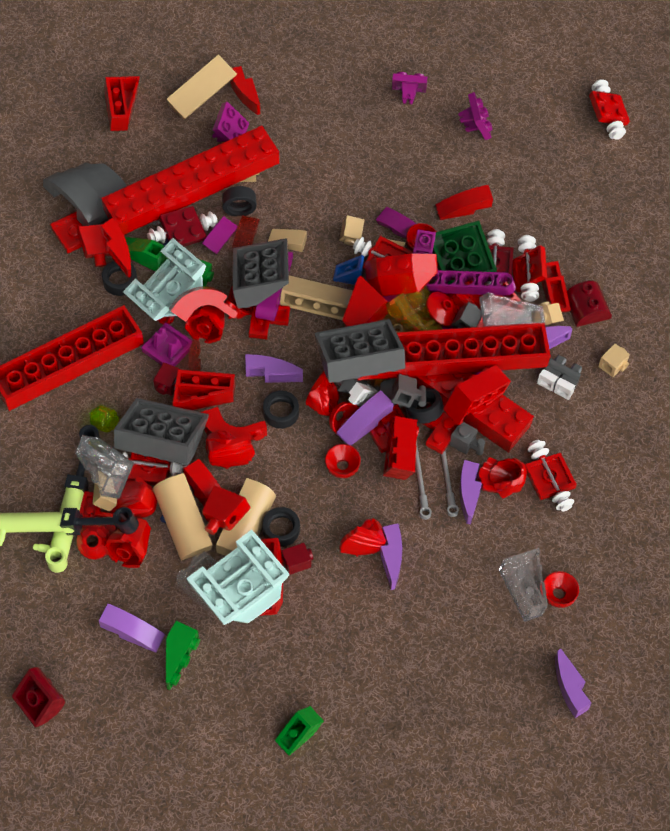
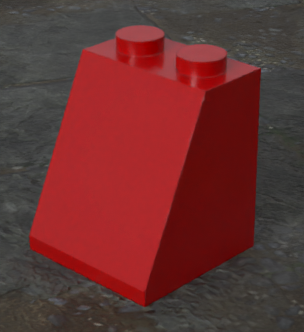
(364, 305)

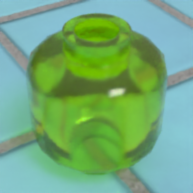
(104, 418)

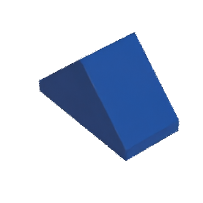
(349, 270)

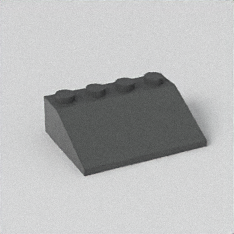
(259, 271)
(360, 350)
(160, 431)

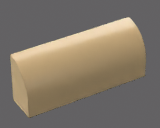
(201, 87)
(315, 297)
(260, 500)
(182, 516)

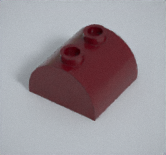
(588, 303)
(38, 697)

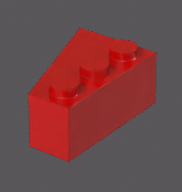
(120, 100)

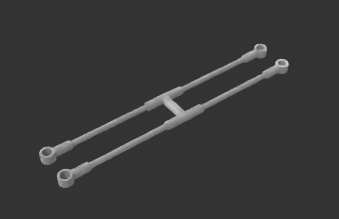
(423, 498)

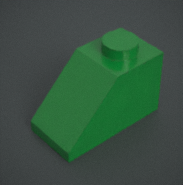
(299, 730)

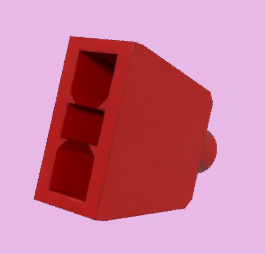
(93, 243)
(224, 509)

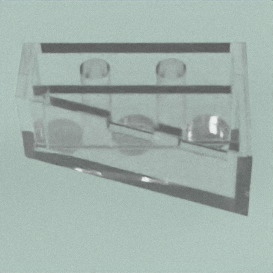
(504, 311)
(105, 464)
(525, 583)

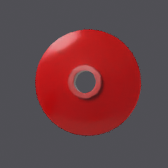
(441, 308)

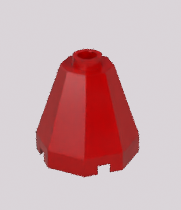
(206, 323)
(129, 547)

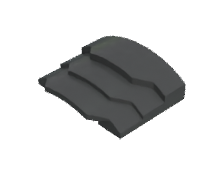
(84, 189)

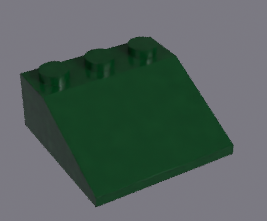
(463, 249)

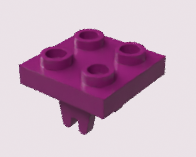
(409, 85)
(476, 117)
(229, 123)
(167, 346)

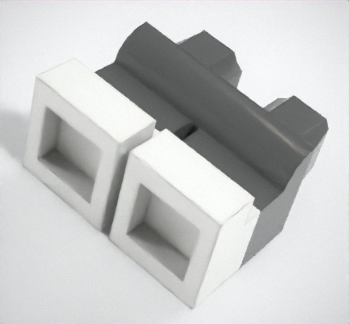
(560, 377)
(360, 390)

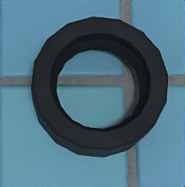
(239, 193)
(116, 289)
(431, 413)
(281, 422)
(280, 512)

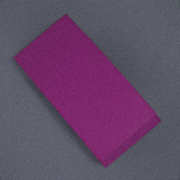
(395, 221)
(220, 235)
(424, 242)

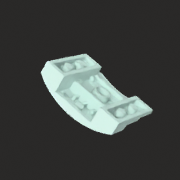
(174, 276)
(241, 582)

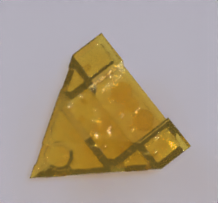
(412, 311)

